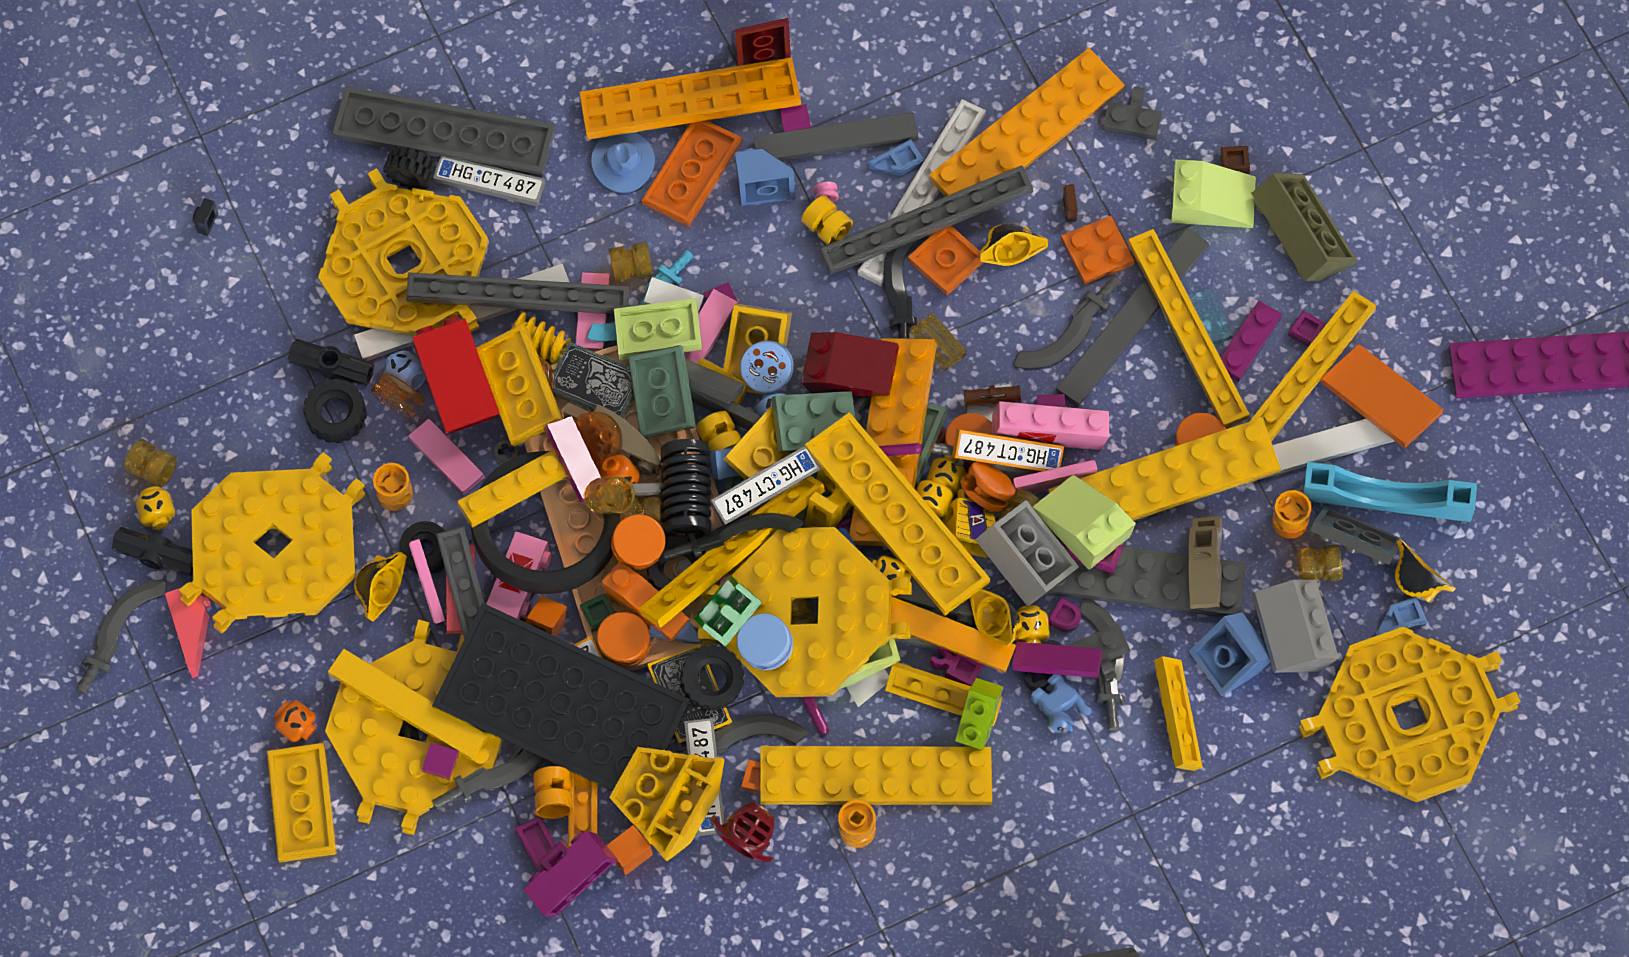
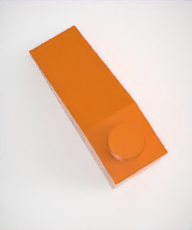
(632, 591)

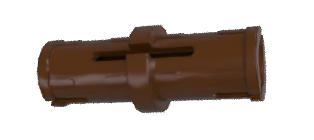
(972, 397)

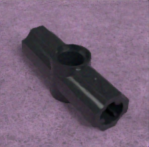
(346, 368)
(153, 551)

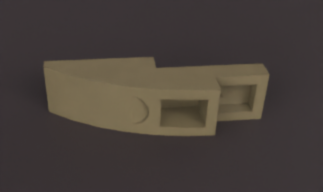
(633, 442)
(1205, 562)

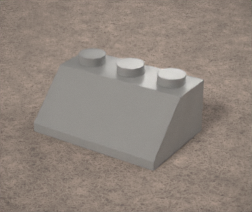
(1026, 553)
(1295, 627)

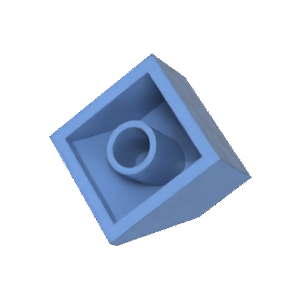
(763, 177)
(1231, 653)

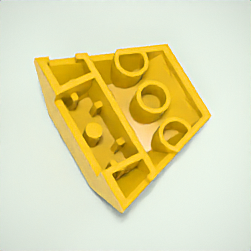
(668, 796)

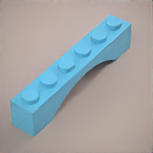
(1432, 499)

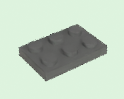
(1355, 535)

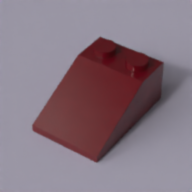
(761, 42)
(849, 364)

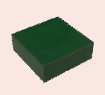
(596, 610)

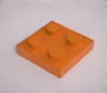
(1097, 250)
(946, 259)

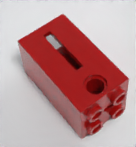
(455, 375)

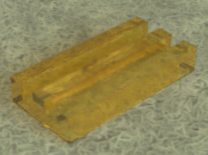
(925, 324)

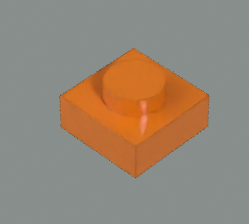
(752, 777)

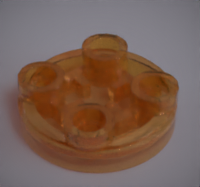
(600, 435)

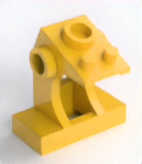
(829, 510)

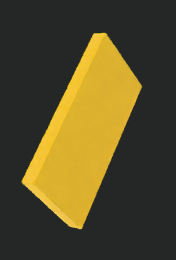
(518, 384)
(301, 802)

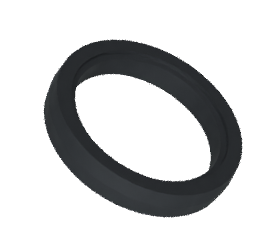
(535, 580)

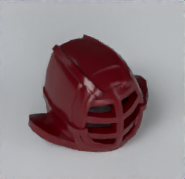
(747, 831)

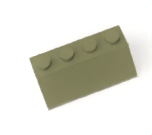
(1303, 226)

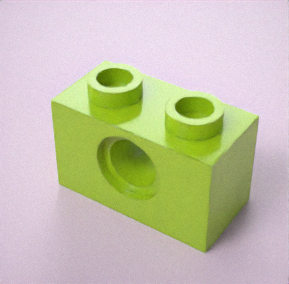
(979, 713)

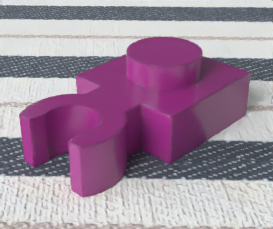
(958, 667)

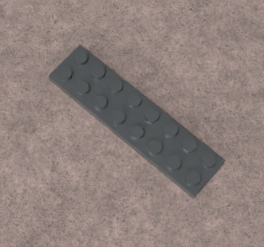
(444, 131)
(1152, 581)

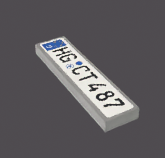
(489, 180)
(764, 485)
(701, 742)

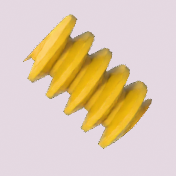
(544, 341)

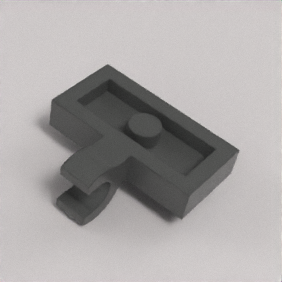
(1132, 118)
(1112, 644)

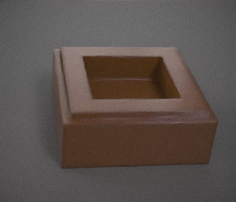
(1235, 158)
(1070, 202)

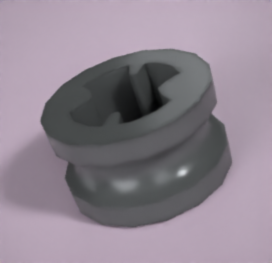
(500, 446)

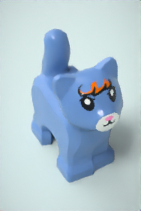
(1059, 700)

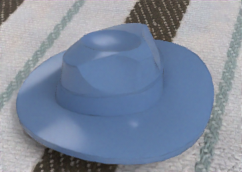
(623, 162)

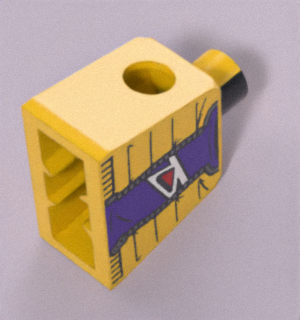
(968, 522)

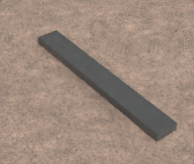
(926, 220)
(516, 293)
(1127, 324)

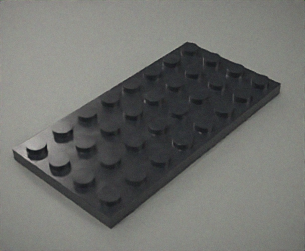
(556, 698)

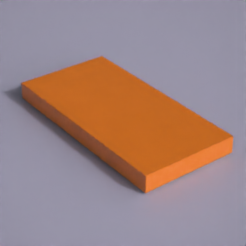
(692, 171)
(1381, 396)

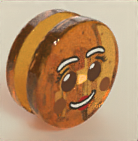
(394, 393)

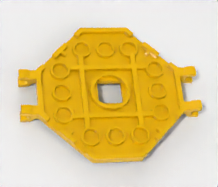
(382, 224)
(244, 576)
(851, 608)
(1393, 671)
(369, 744)

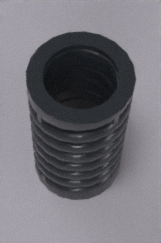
(678, 480)

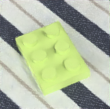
(657, 327)

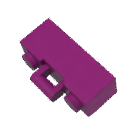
(577, 870)

